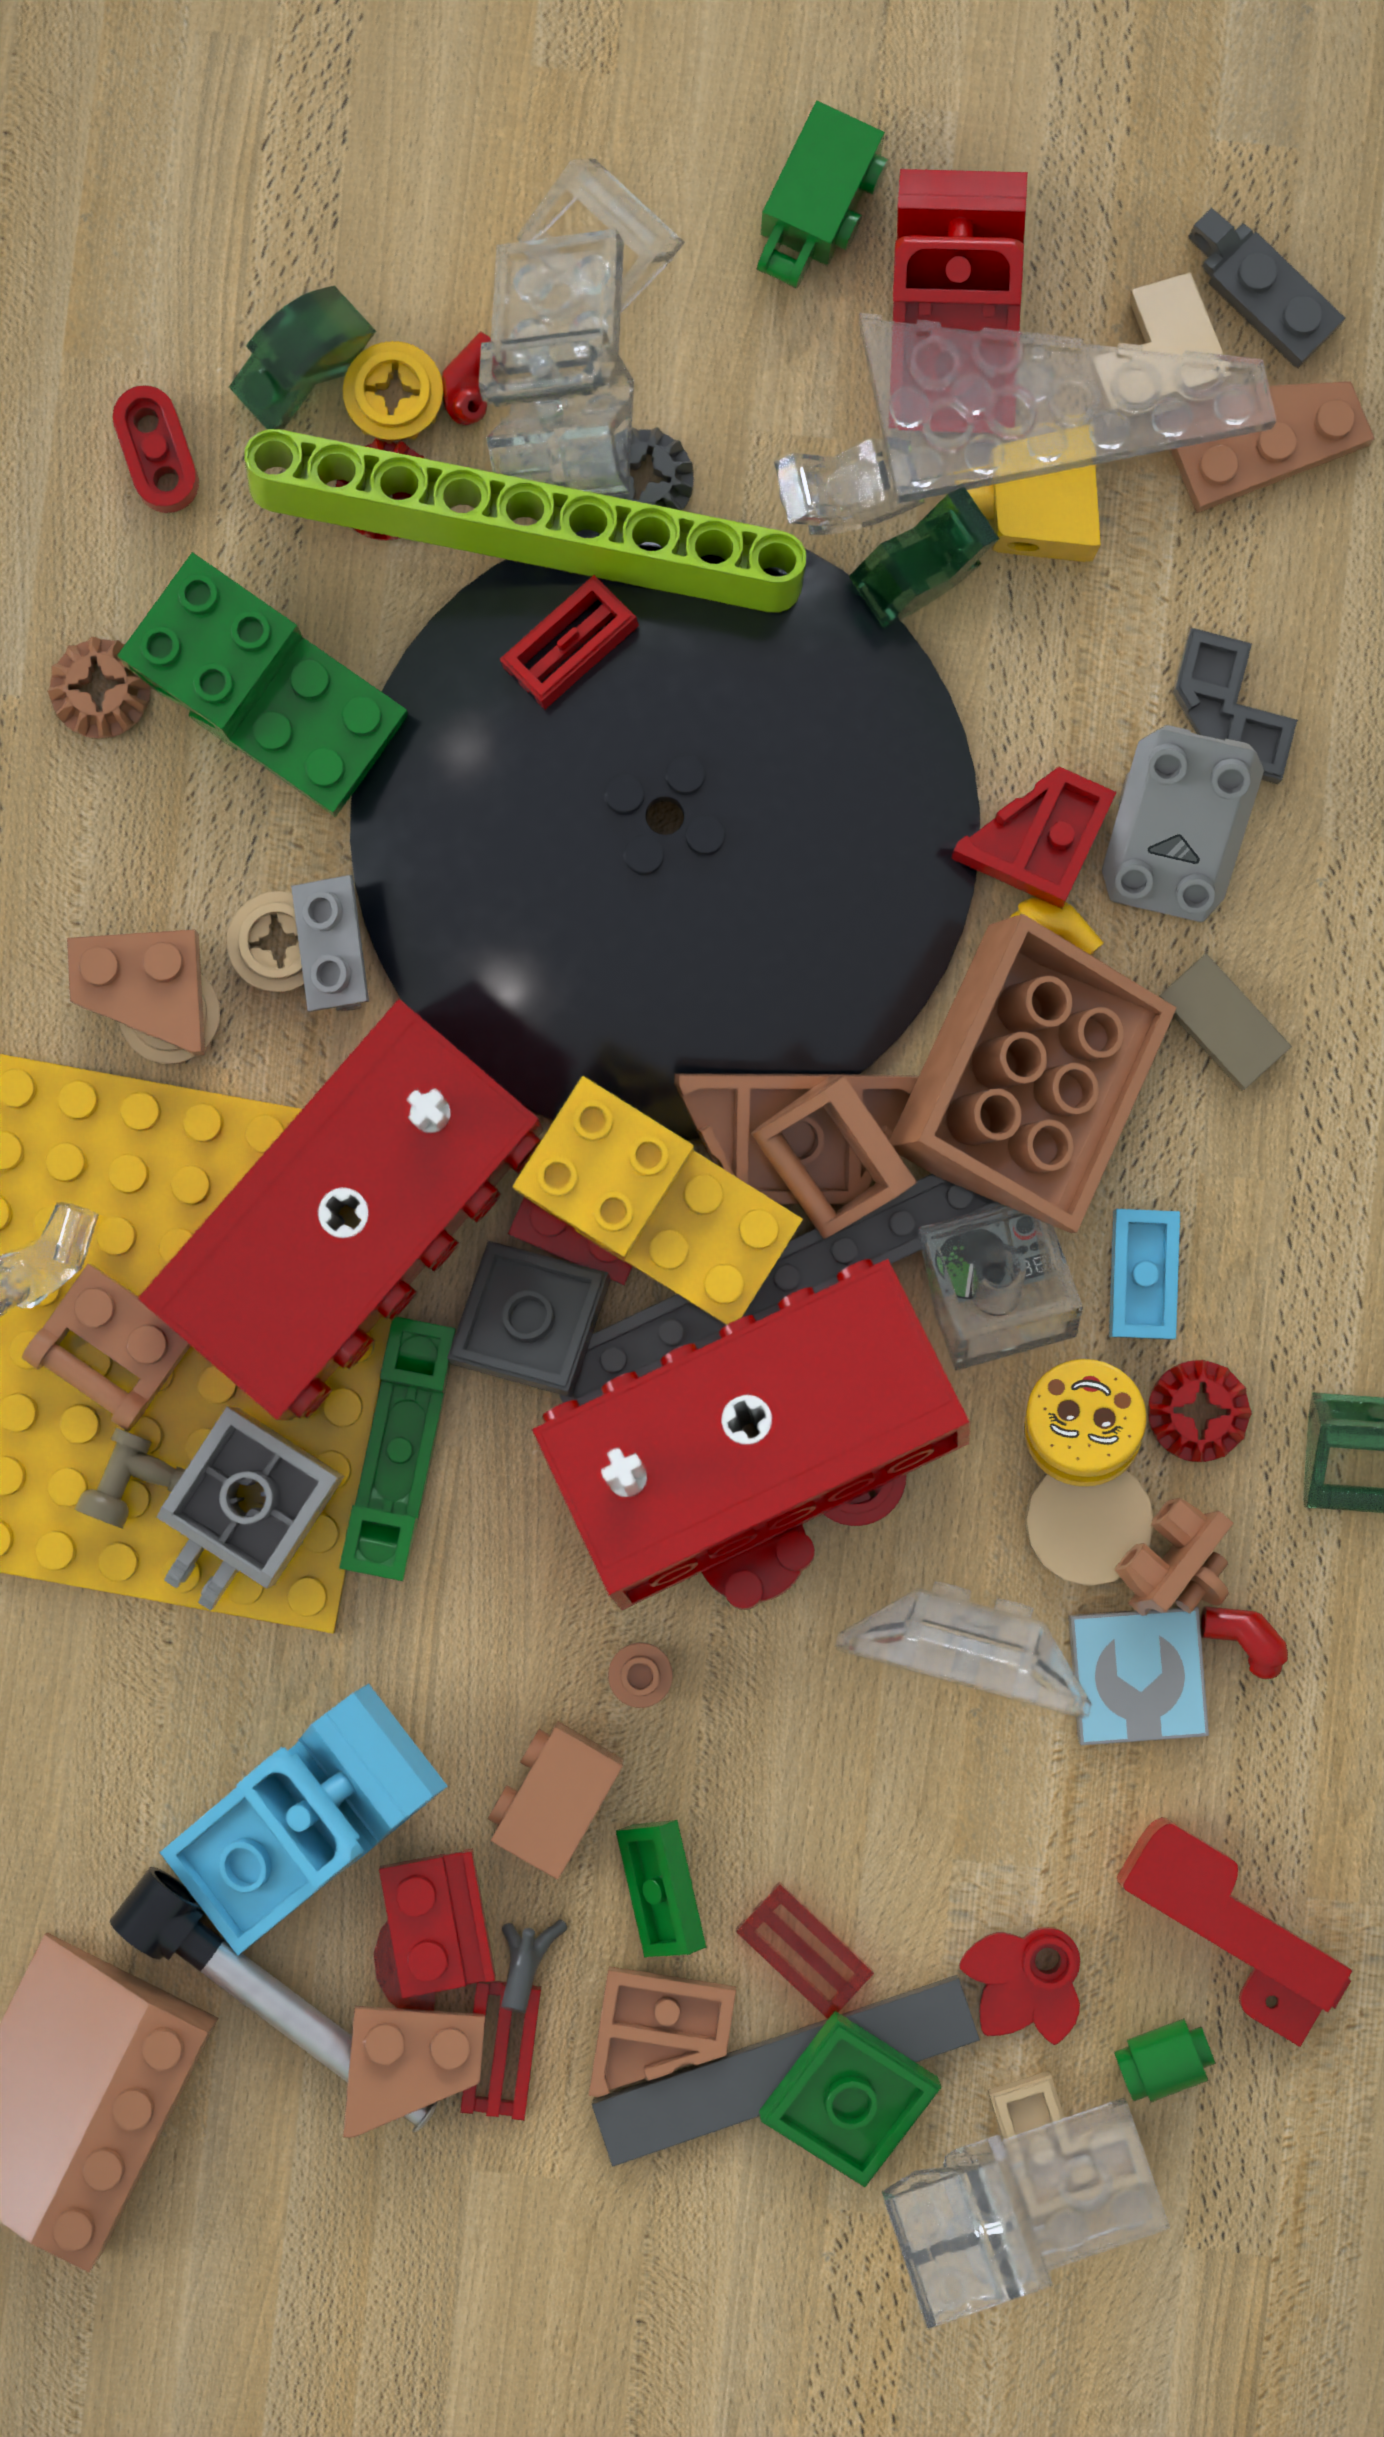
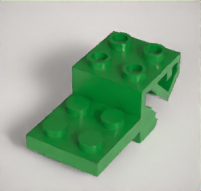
(262, 685)

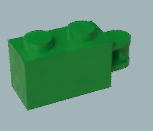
(819, 192)

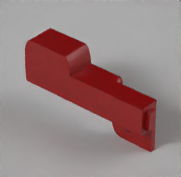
(1195, 1888)

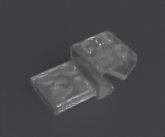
(560, 363)
(1021, 2208)

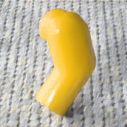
(1063, 922)

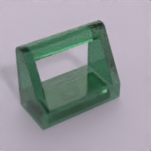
(1347, 1424)

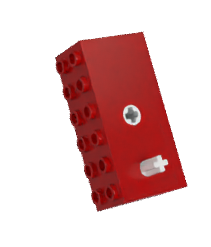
(274, 1275)
(840, 1406)

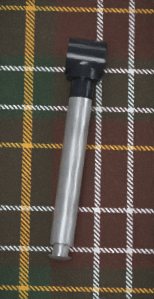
(164, 1920)

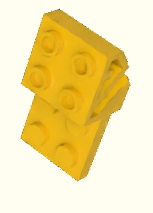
(656, 1202)

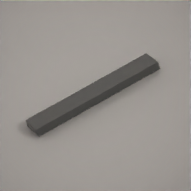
(738, 2085)

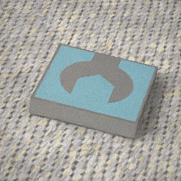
(1139, 1675)

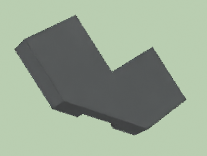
(1209, 692)

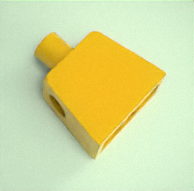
(1045, 514)

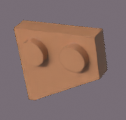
(408, 2062)

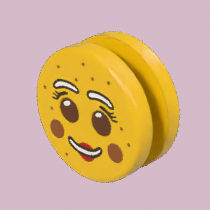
(1084, 1422)

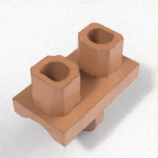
(1161, 1580)

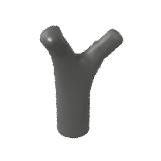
(524, 1960)

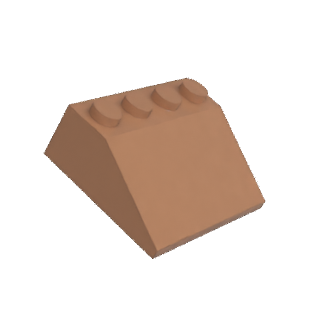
(1032, 1074)
(85, 2094)

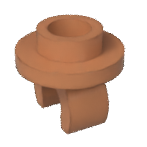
(640, 1675)

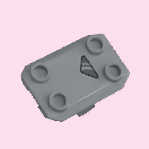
(1181, 822)

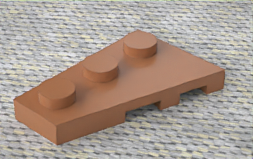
(1311, 429)

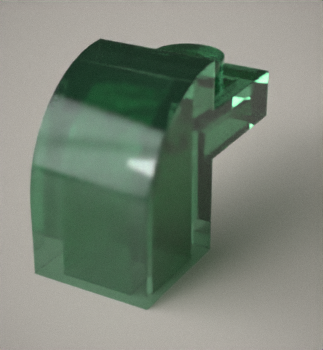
(295, 350)
(925, 560)

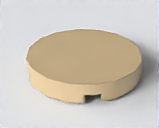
(1087, 1529)

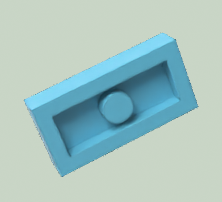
(1144, 1274)

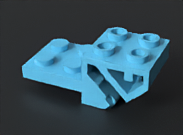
(303, 1818)

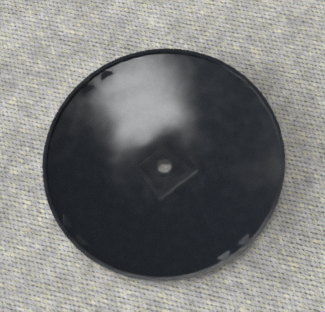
(759, 938)

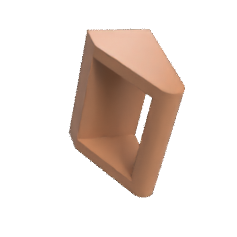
(862, 1135)

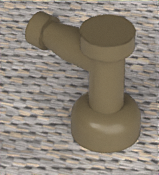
(127, 1460)

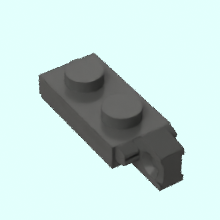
(1264, 288)

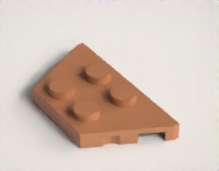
(734, 1105)

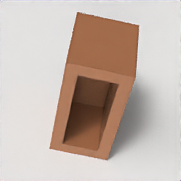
(555, 1799)

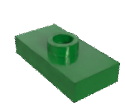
(661, 1889)

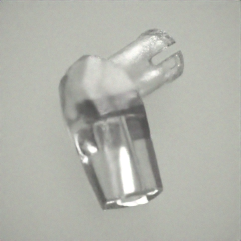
(46, 1264)

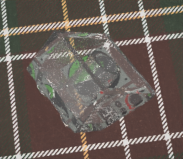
(998, 1285)

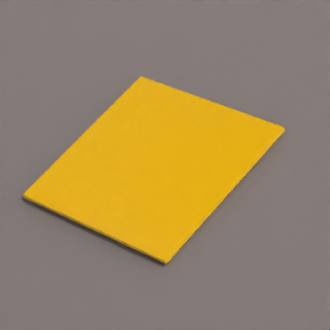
(154, 1171)

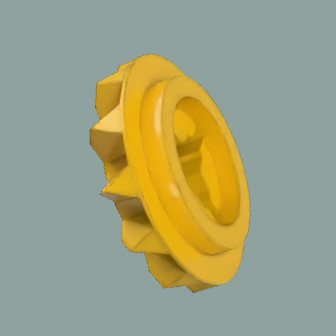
(373, 372)

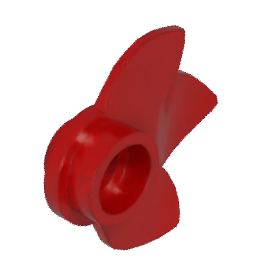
(1018, 1989)

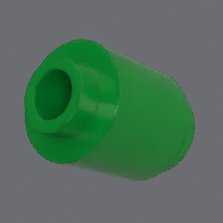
(1165, 2061)

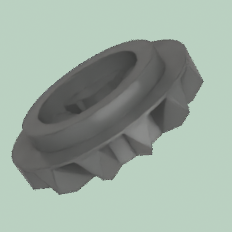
(668, 462)

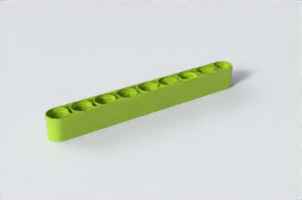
(502, 499)

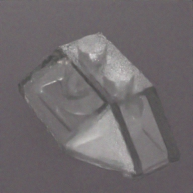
(970, 1646)

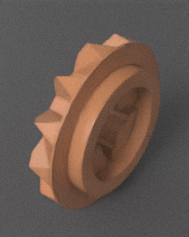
(78, 709)

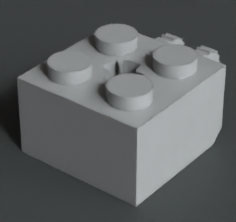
(208, 1509)

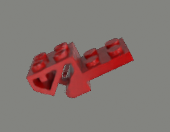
(960, 248)

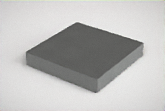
(529, 1318)

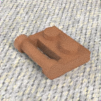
(120, 1328)

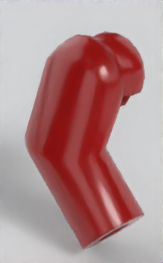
(461, 384)
(1253, 1632)

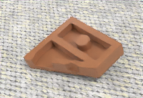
(142, 982)
(657, 2026)

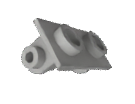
(330, 944)

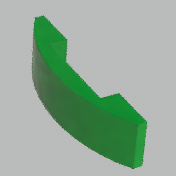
(399, 1449)

